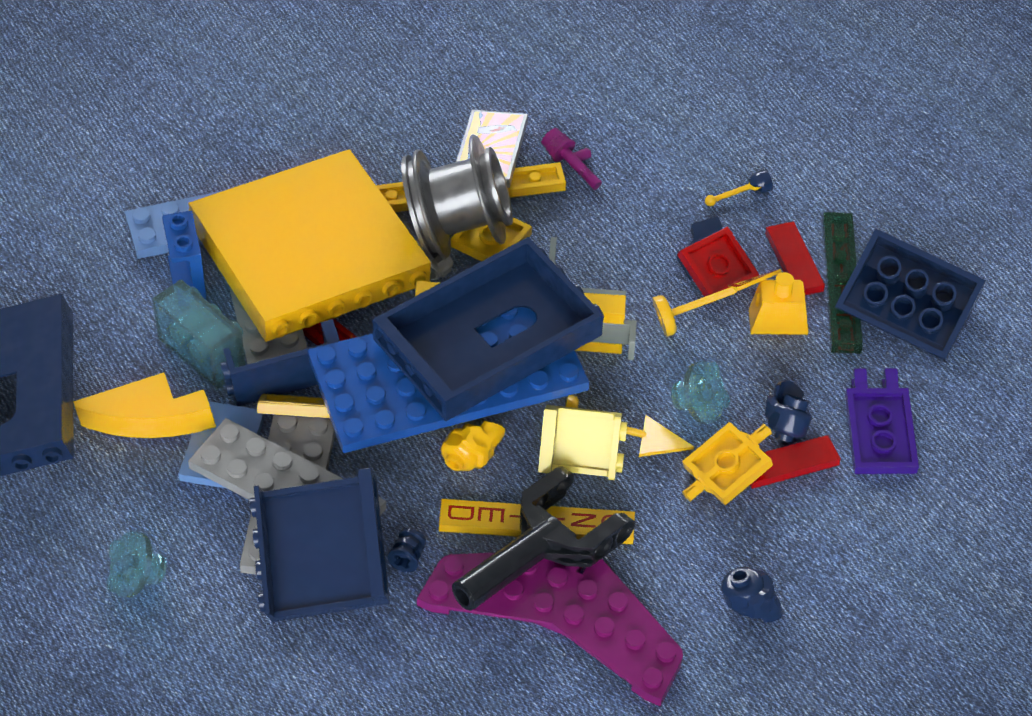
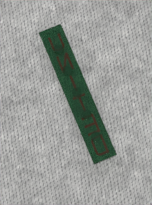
(839, 265)

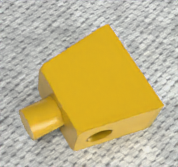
(779, 307)

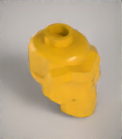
(471, 445)

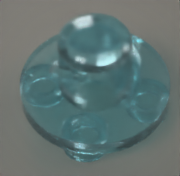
(701, 392)
(134, 565)

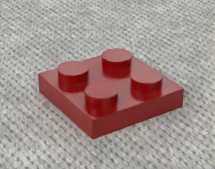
(717, 262)

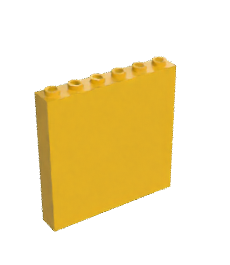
(309, 244)

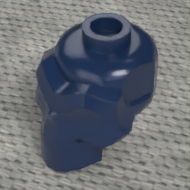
(788, 411)
(751, 594)

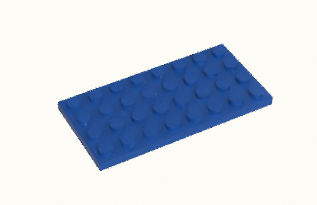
(378, 404)

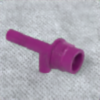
(561, 147)

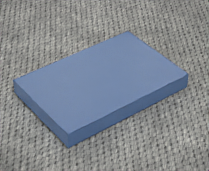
(241, 415)

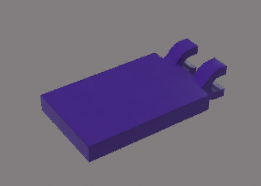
(881, 426)

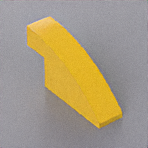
(145, 410)

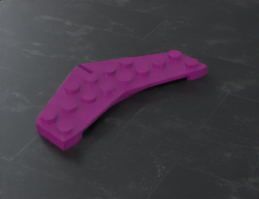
(586, 607)

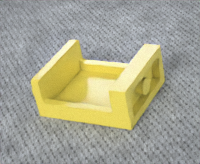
(582, 441)

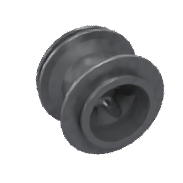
(456, 197)

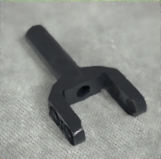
(541, 539)

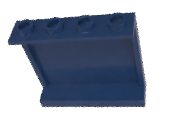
(320, 548)

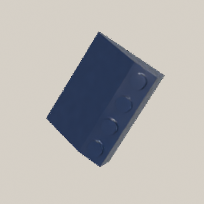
(910, 294)

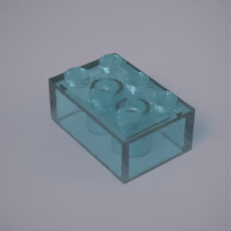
(197, 331)

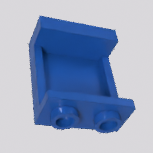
(184, 250)

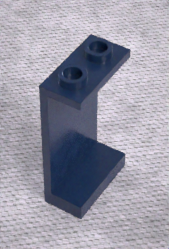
(273, 375)

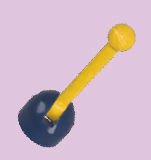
(759, 182)

